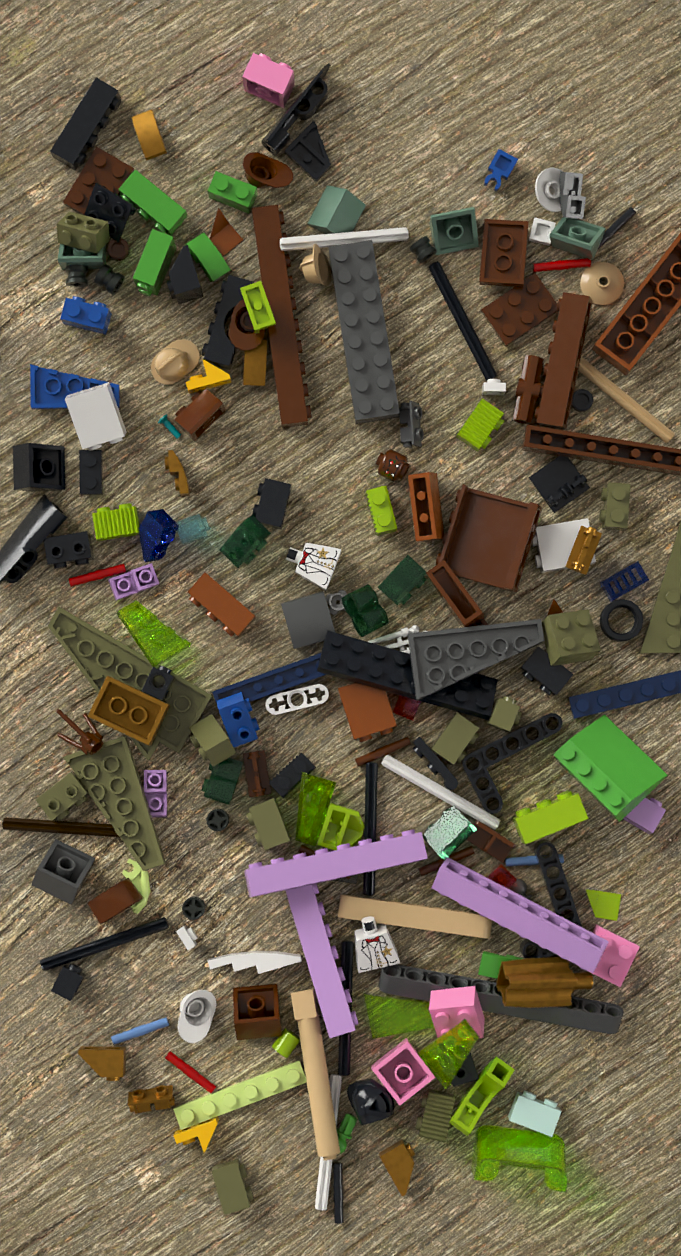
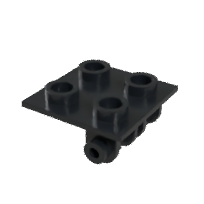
(111, 208)
(559, 483)

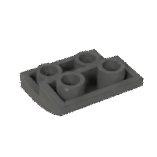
(307, 619)

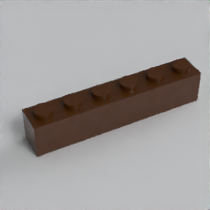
(564, 360)

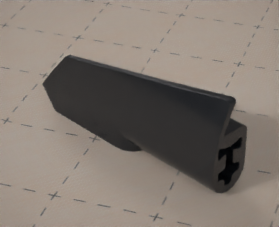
(278, 135)
(20, 549)

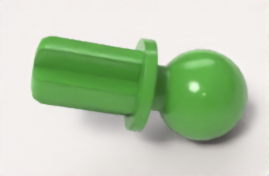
(345, 1130)

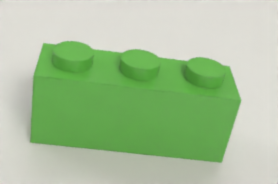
(152, 203)

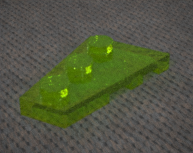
(150, 634)
(313, 806)
(396, 1016)
(449, 1051)

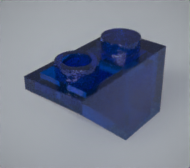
(156, 534)

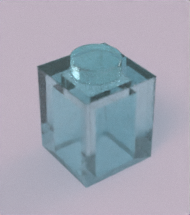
(192, 529)

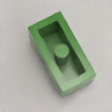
(232, 192)

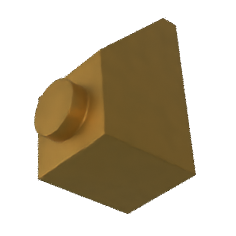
(105, 1061)
(399, 1164)

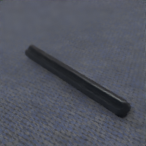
(462, 321)
(370, 820)
(104, 944)
(344, 1054)

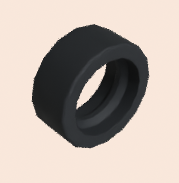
(638, 618)

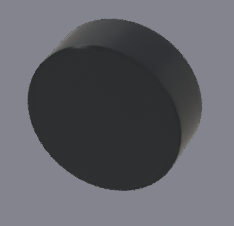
(582, 400)

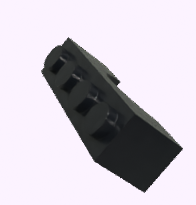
(219, 349)

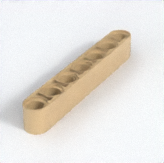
(415, 916)

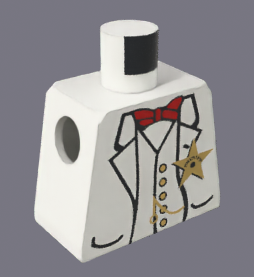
(315, 563)
(374, 946)

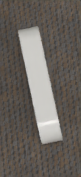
(279, 697)

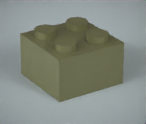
(570, 637)
(269, 824)

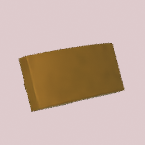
(149, 135)
(255, 365)
(175, 468)

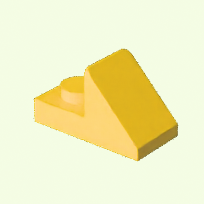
(214, 378)
(203, 1130)

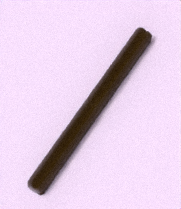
(59, 827)

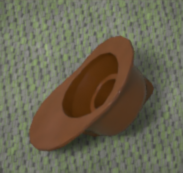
(266, 171)
(241, 329)

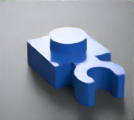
(500, 167)

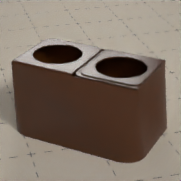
(114, 900)

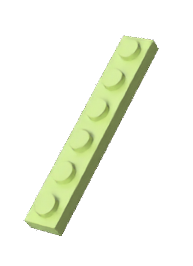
(240, 1094)

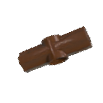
(528, 389)

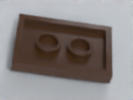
(99, 169)
(504, 253)
(520, 310)

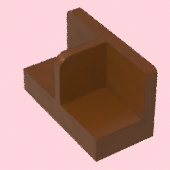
(490, 841)

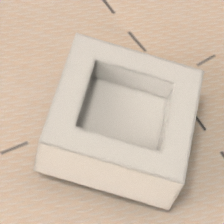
(541, 231)
(493, 387)
(187, 936)

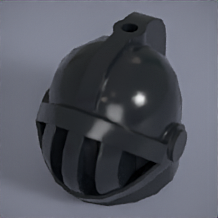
(370, 1101)

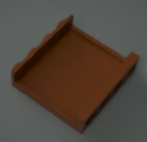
(489, 538)

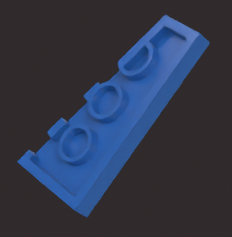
(51, 387)

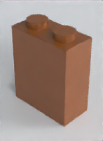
(367, 711)

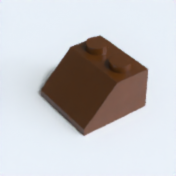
(199, 414)
(256, 1012)

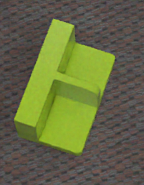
(257, 306)

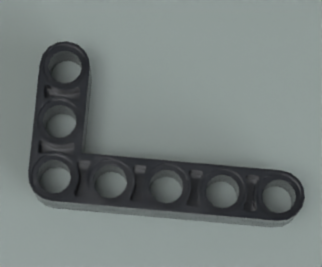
(503, 752)
(551, 884)

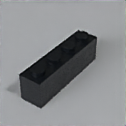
(86, 123)

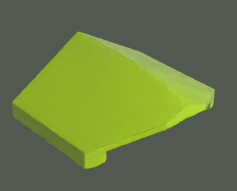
(341, 827)

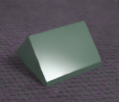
(336, 211)
(454, 230)
(577, 237)
(74, 256)

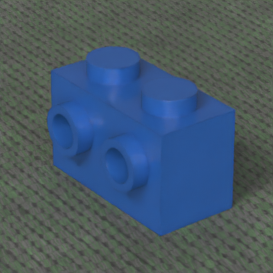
(85, 315)
(237, 719)

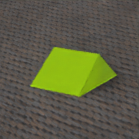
(604, 904)

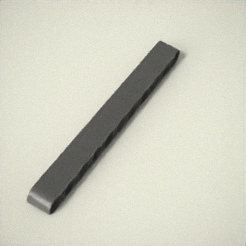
(582, 1014)

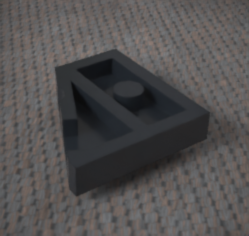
(309, 153)

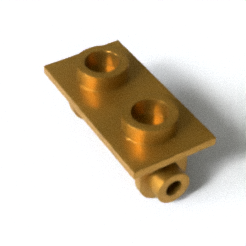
(583, 549)
(161, 1096)

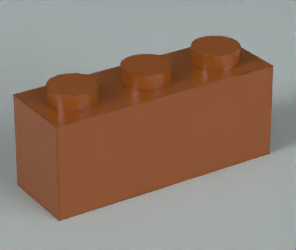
(426, 506)
(220, 605)

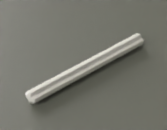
(334, 239)
(440, 792)
(326, 1165)

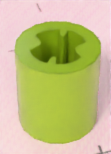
(286, 1043)

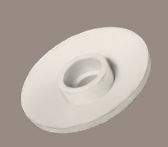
(549, 180)

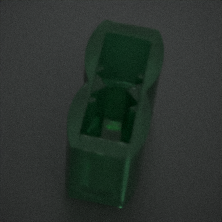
(403, 580)
(365, 610)
(222, 780)

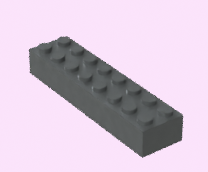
(363, 332)

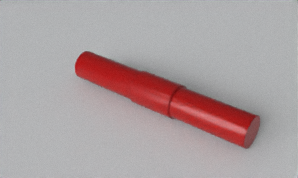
(561, 265)
(97, 575)
(190, 1072)

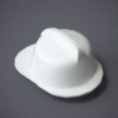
(196, 1015)

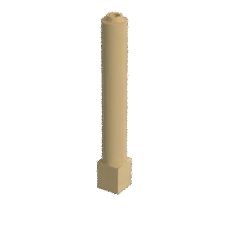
(307, 1013)

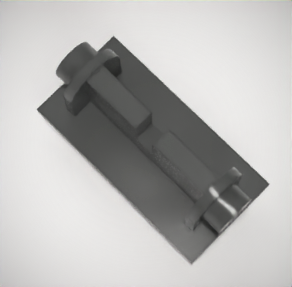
(413, 434)

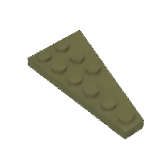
(664, 628)
(119, 794)

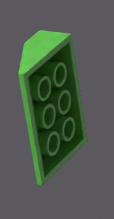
(610, 767)

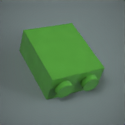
(154, 263)

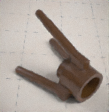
(90, 742)

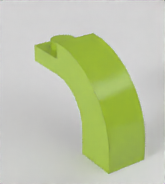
(480, 1093)

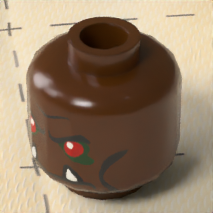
(392, 465)

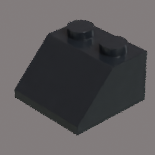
(184, 279)
(38, 467)

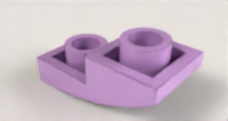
(133, 581)
(156, 791)

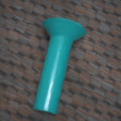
(164, 420)

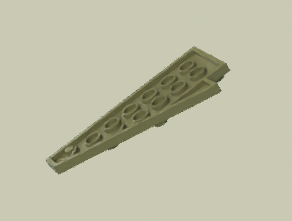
(104, 656)

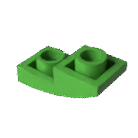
(208, 256)
(491, 963)

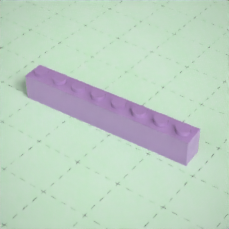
(335, 864)
(520, 915)
(321, 960)

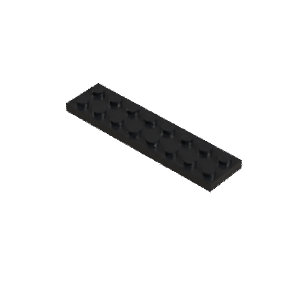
(392, 672)

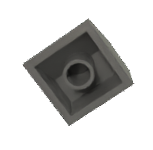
(63, 871)

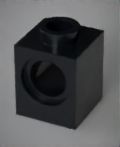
(149, 687)
(68, 981)

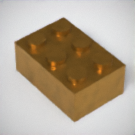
(129, 710)

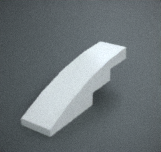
(263, 960)

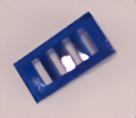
(609, 590)

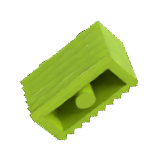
(480, 425)
(381, 510)
(116, 523)

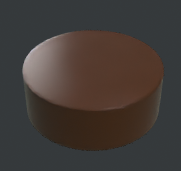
(118, 250)

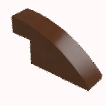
(455, 596)

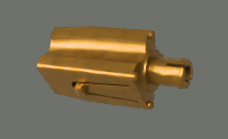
(540, 982)

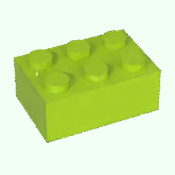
(549, 816)

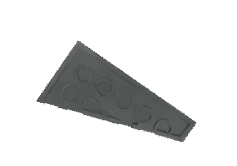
(454, 654)

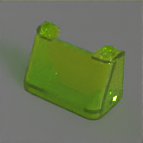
(520, 1149)

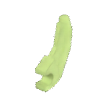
(141, 882)

